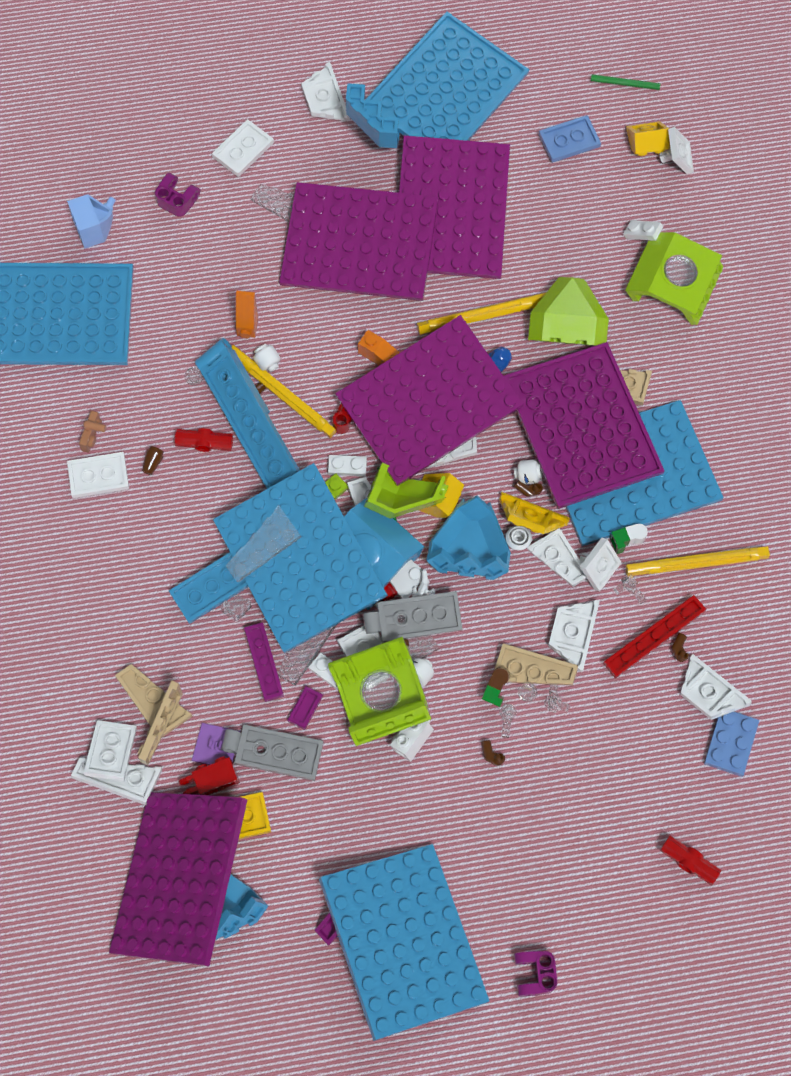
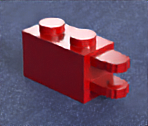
(212, 777)

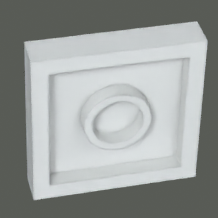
(679, 152)
(600, 564)

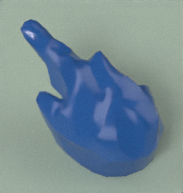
(501, 357)

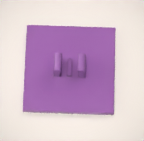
(209, 744)

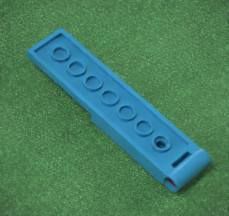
(246, 412)
(207, 589)

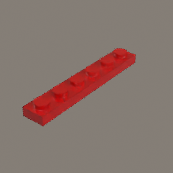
(654, 636)

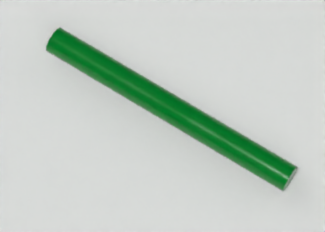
(625, 82)

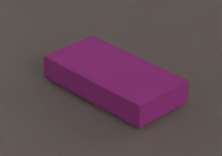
(305, 708)

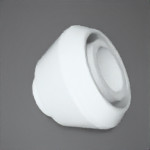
(518, 537)

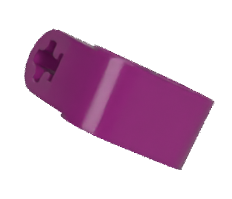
(173, 197)
(533, 957)

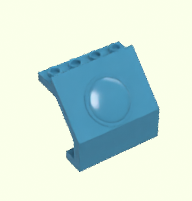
(382, 541)

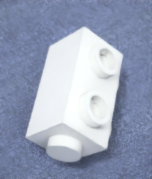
(411, 739)

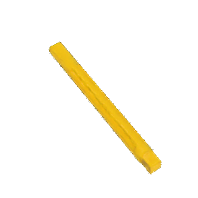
(482, 313)
(285, 394)
(698, 561)

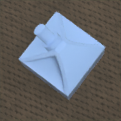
(91, 219)

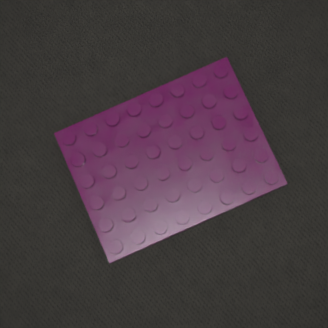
(471, 203)
(359, 241)
(429, 400)
(584, 425)
(178, 878)

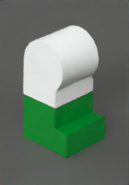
(627, 536)

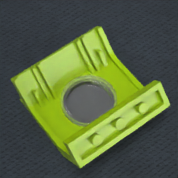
(676, 274)
(380, 691)

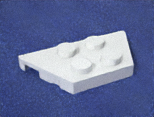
(324, 95)
(573, 632)
(710, 691)

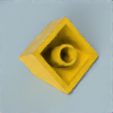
(648, 138)
(452, 495)

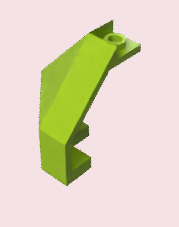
(569, 315)
(402, 499)

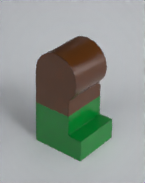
(497, 681)

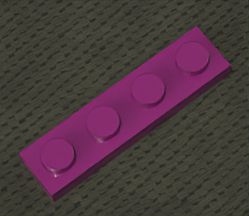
(264, 662)

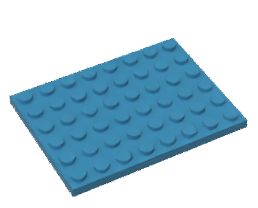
(448, 83)
(65, 313)
(682, 488)
(315, 578)
(403, 941)

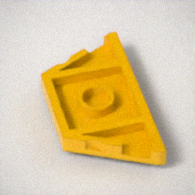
(531, 515)

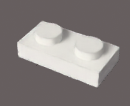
(643, 230)
(347, 465)
(321, 669)

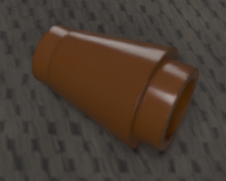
(152, 460)

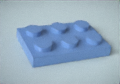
(569, 138)
(732, 743)

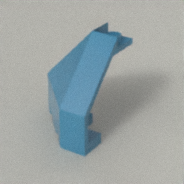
(368, 117)
(470, 542)
(240, 908)

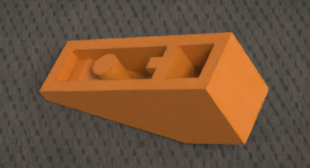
(246, 314)
(376, 348)

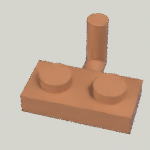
(91, 426)

